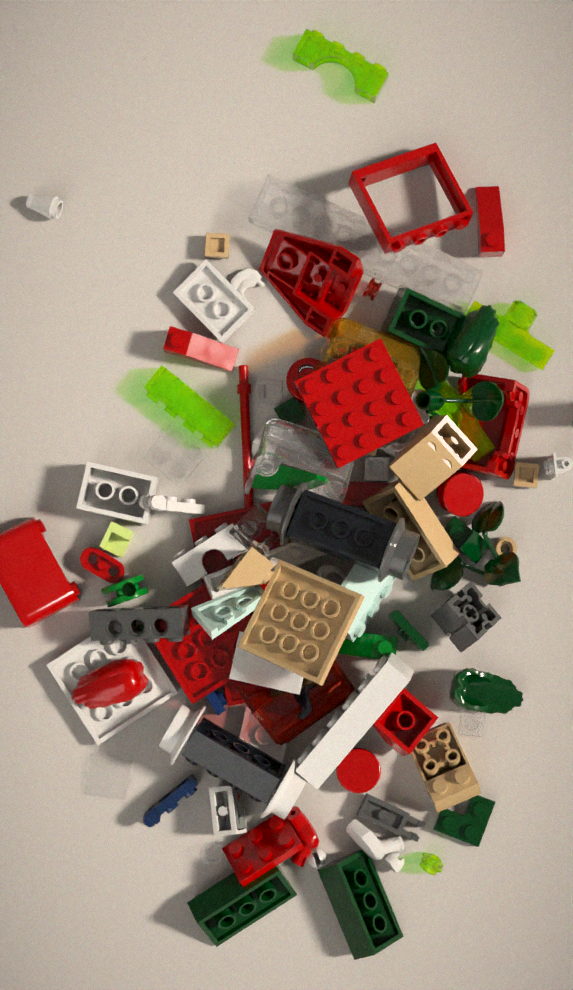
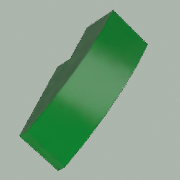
(288, 476)

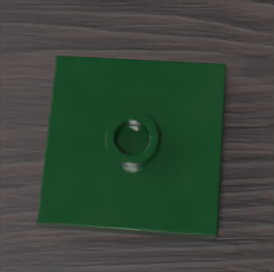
(407, 631)

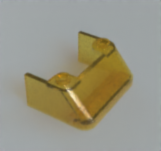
(349, 334)

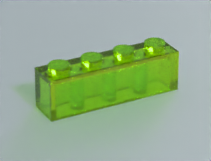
(190, 407)

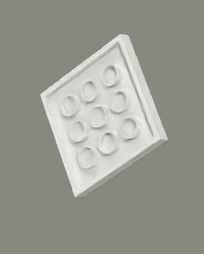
(90, 655)

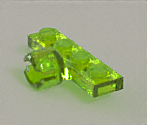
(515, 336)
(464, 419)

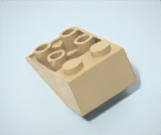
(432, 456)
(445, 768)

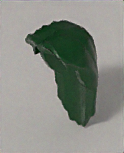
(472, 341)
(483, 692)

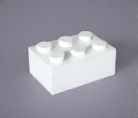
(115, 492)

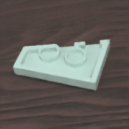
(225, 611)

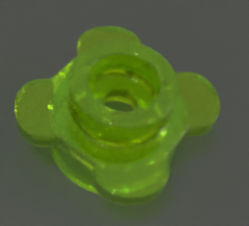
(431, 863)

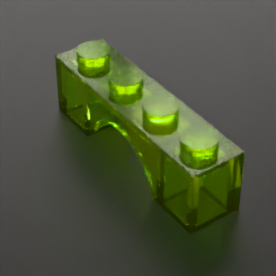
(316, 50)

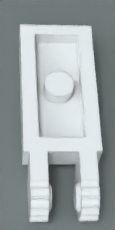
(170, 504)

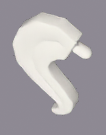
(246, 279)

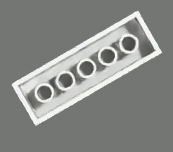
(351, 724)

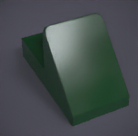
(466, 540)

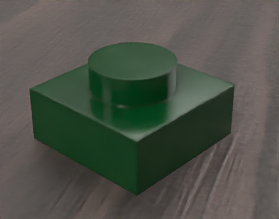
(290, 411)

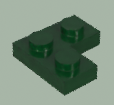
(469, 826)

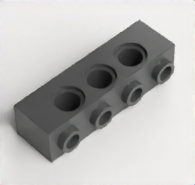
(175, 616)

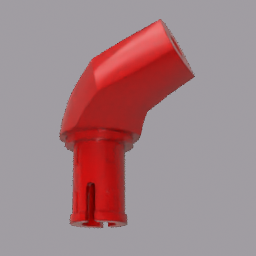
(306, 834)

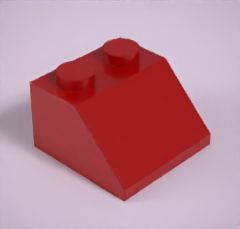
(404, 723)

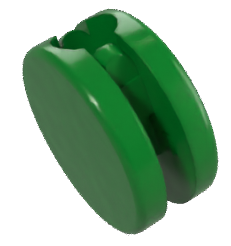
(125, 590)

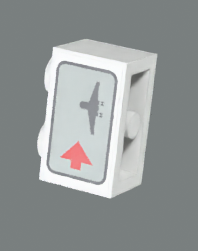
(227, 811)

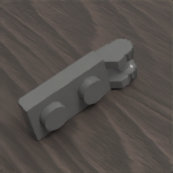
(388, 816)

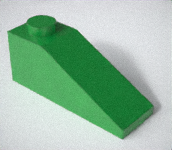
(370, 646)

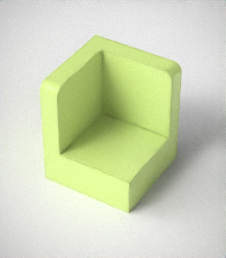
(116, 539)

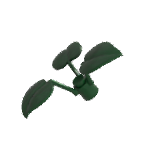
(434, 370)
(498, 571)

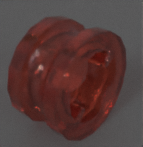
(372, 289)

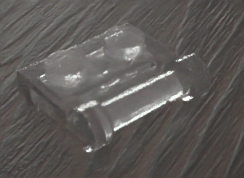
(250, 528)

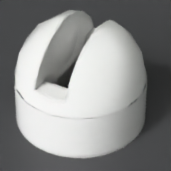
(322, 856)
(393, 862)

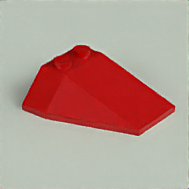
(312, 277)

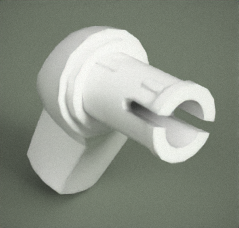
(370, 843)

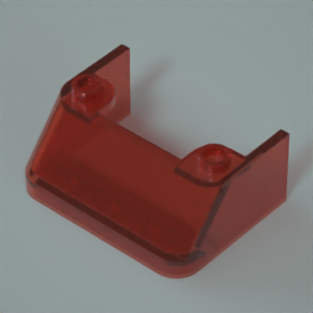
(280, 713)

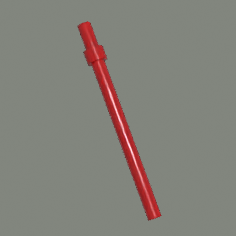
(244, 390)

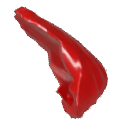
(111, 684)

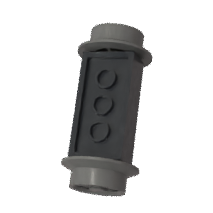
(342, 531)

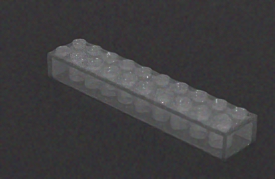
(415, 267)

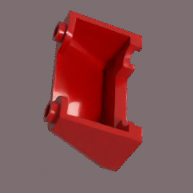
(503, 430)
(33, 574)

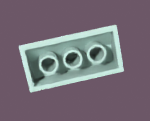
(366, 583)

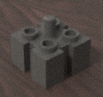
(465, 617)

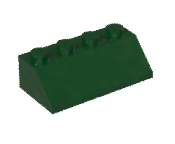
(360, 904)
(232, 908)

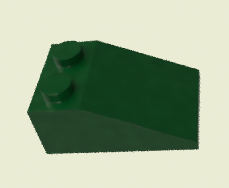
(421, 321)

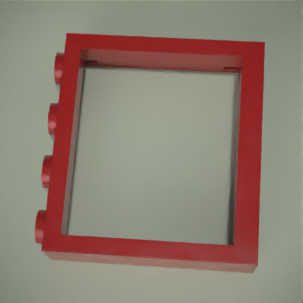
(401, 164)

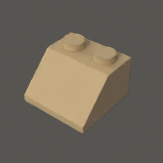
(247, 571)

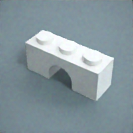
(190, 563)

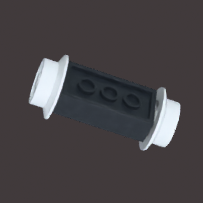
(234, 761)

